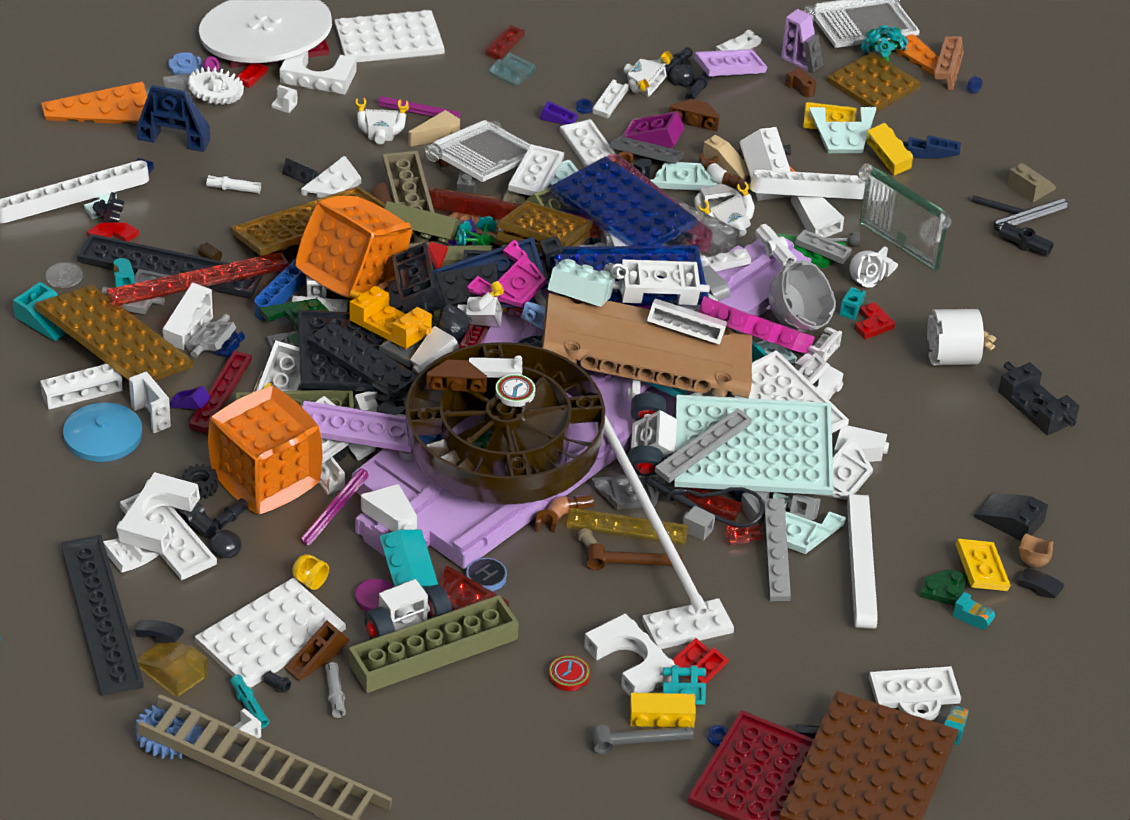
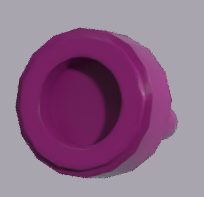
(211, 62)

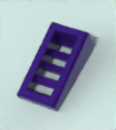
(557, 114)
(191, 398)

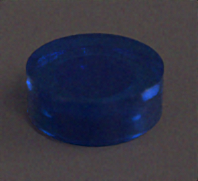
(974, 84)
(584, 106)
(716, 734)

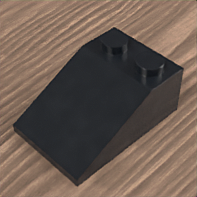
(1013, 514)

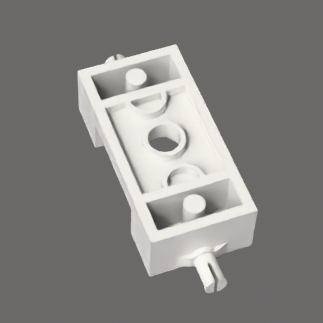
(679, 279)

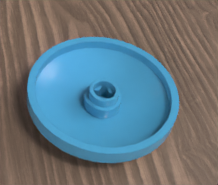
(102, 432)

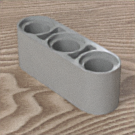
(718, 287)

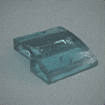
(513, 69)

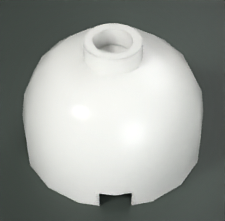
(867, 268)

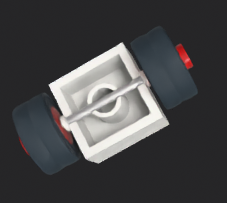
(651, 433)
(405, 607)

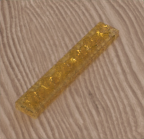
(624, 525)

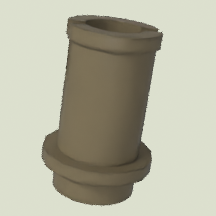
(585, 536)

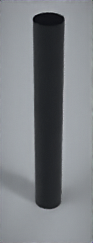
(997, 205)

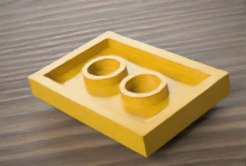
(832, 112)
(982, 564)

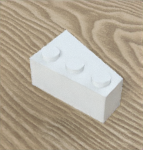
(189, 316)

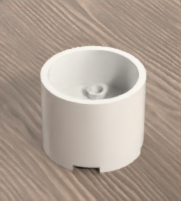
(955, 337)

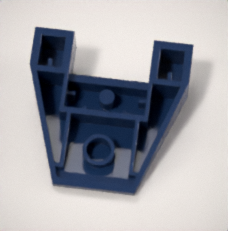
(174, 110)

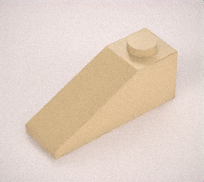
(434, 129)
(727, 156)

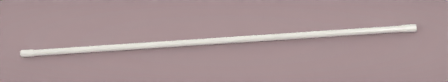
(695, 599)

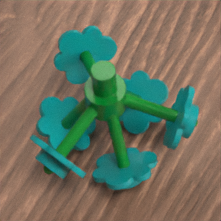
(485, 224)

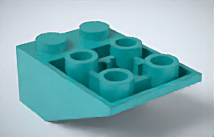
(25, 311)

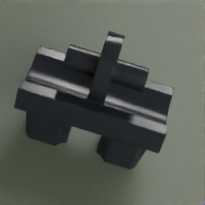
(101, 207)

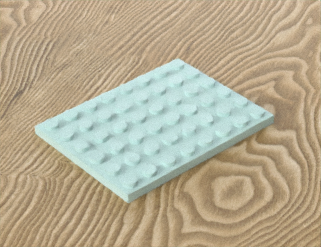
(779, 452)

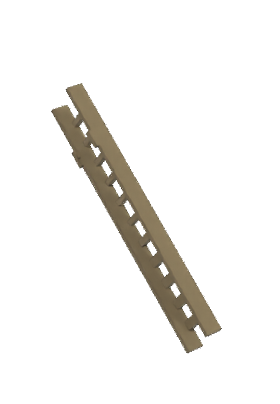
(232, 734)

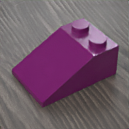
(656, 129)

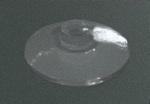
(64, 275)

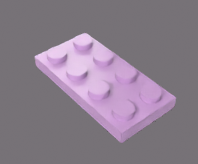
(730, 62)

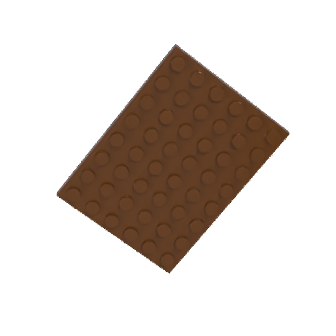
(869, 764)

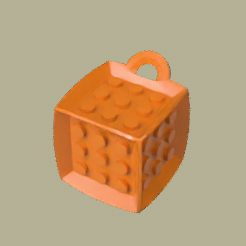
(351, 244)
(265, 449)

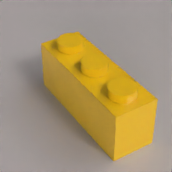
(889, 149)
(662, 710)

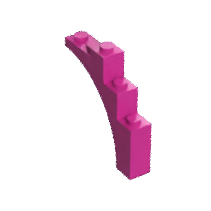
(757, 326)

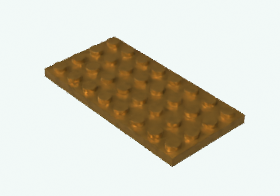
(286, 226)
(113, 334)

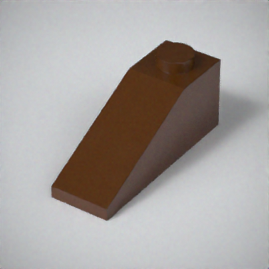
(317, 651)

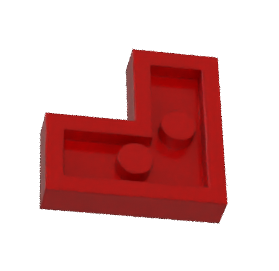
(876, 321)

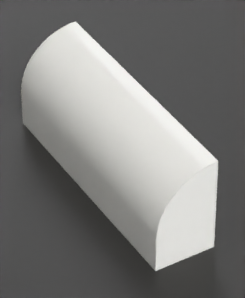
(687, 321)

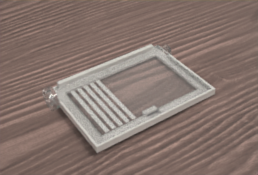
(849, 20)
(480, 150)

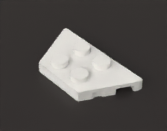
(334, 179)
(849, 470)

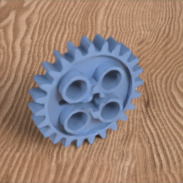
(153, 718)

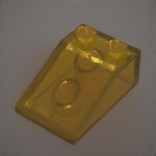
(175, 666)

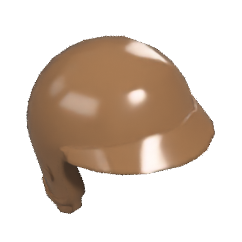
(1035, 551)

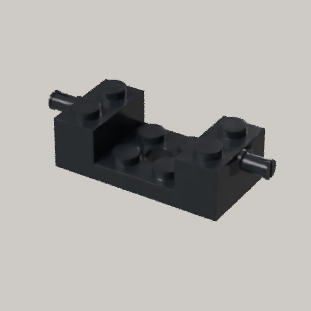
(416, 278)
(1023, 389)

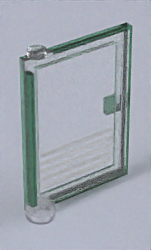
(903, 217)

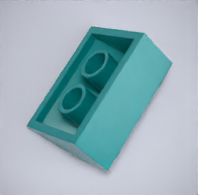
(408, 557)

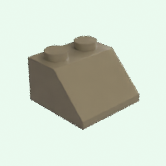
(1029, 183)

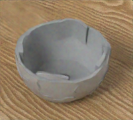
(801, 297)

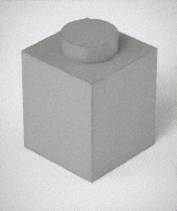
(700, 522)

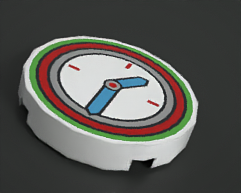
(515, 390)

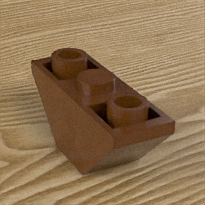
(697, 114)
(456, 376)

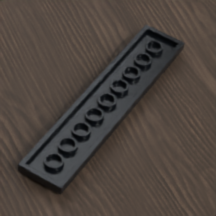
(105, 250)
(102, 615)

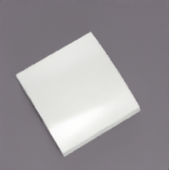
(127, 556)

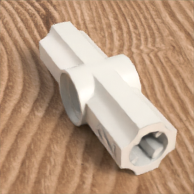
(775, 245)

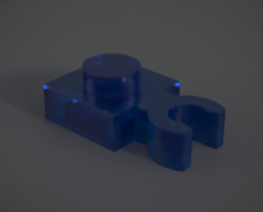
(230, 344)

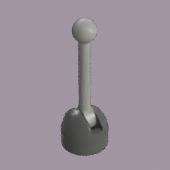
(853, 239)

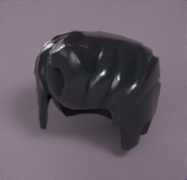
(453, 321)

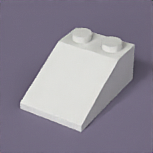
(284, 367)

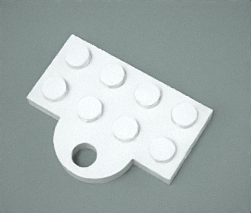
(916, 690)

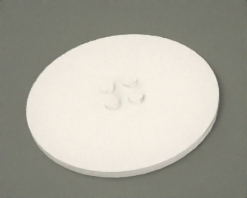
(264, 29)

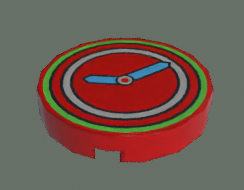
(569, 673)

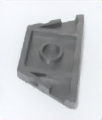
(620, 492)

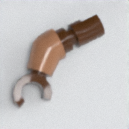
(559, 507)

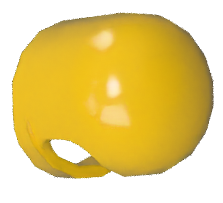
(310, 571)

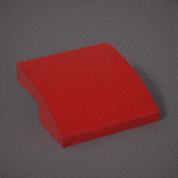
(699, 655)

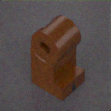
(801, 81)

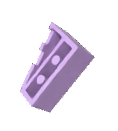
(797, 29)

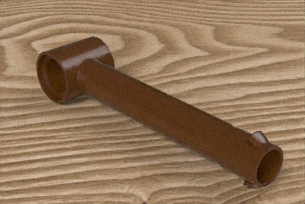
(598, 557)

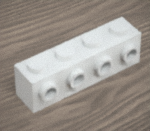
(80, 386)

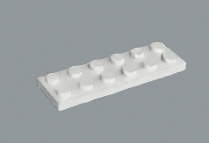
(186, 552)

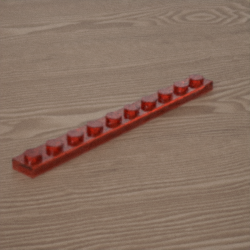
(483, 206)
(203, 277)

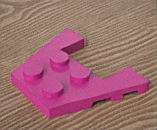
(519, 282)

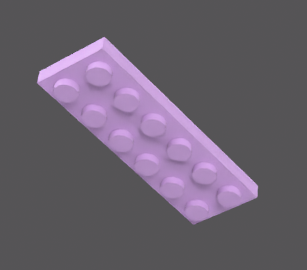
(359, 426)

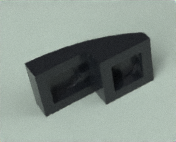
(1043, 583)
(163, 631)

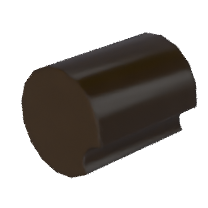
(208, 251)

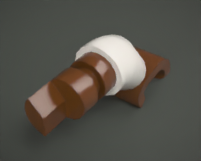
(720, 175)

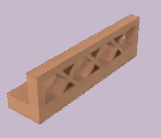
(950, 60)

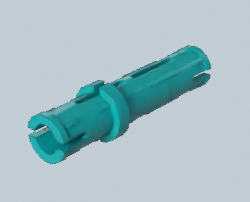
(240, 686)

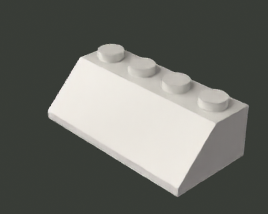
(764, 152)

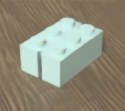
(581, 282)

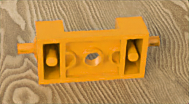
(374, 313)

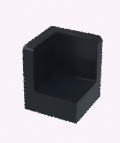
(550, 248)

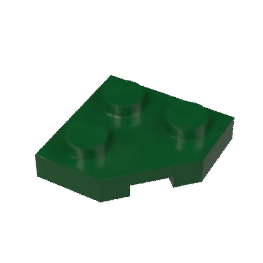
(944, 586)

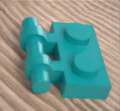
(691, 687)

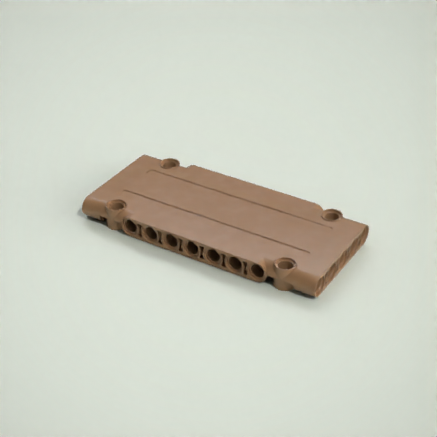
(625, 344)

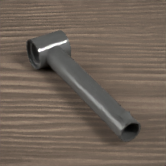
(604, 739)

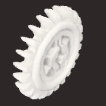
(215, 86)

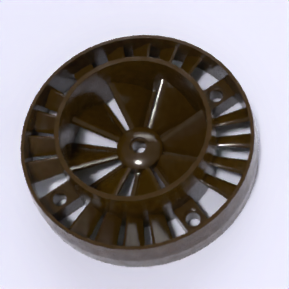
(537, 428)

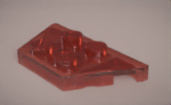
(463, 590)

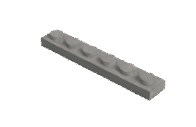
(703, 445)
(777, 549)

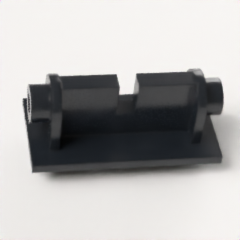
(299, 171)

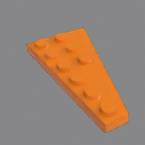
(102, 106)

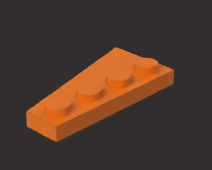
(919, 54)

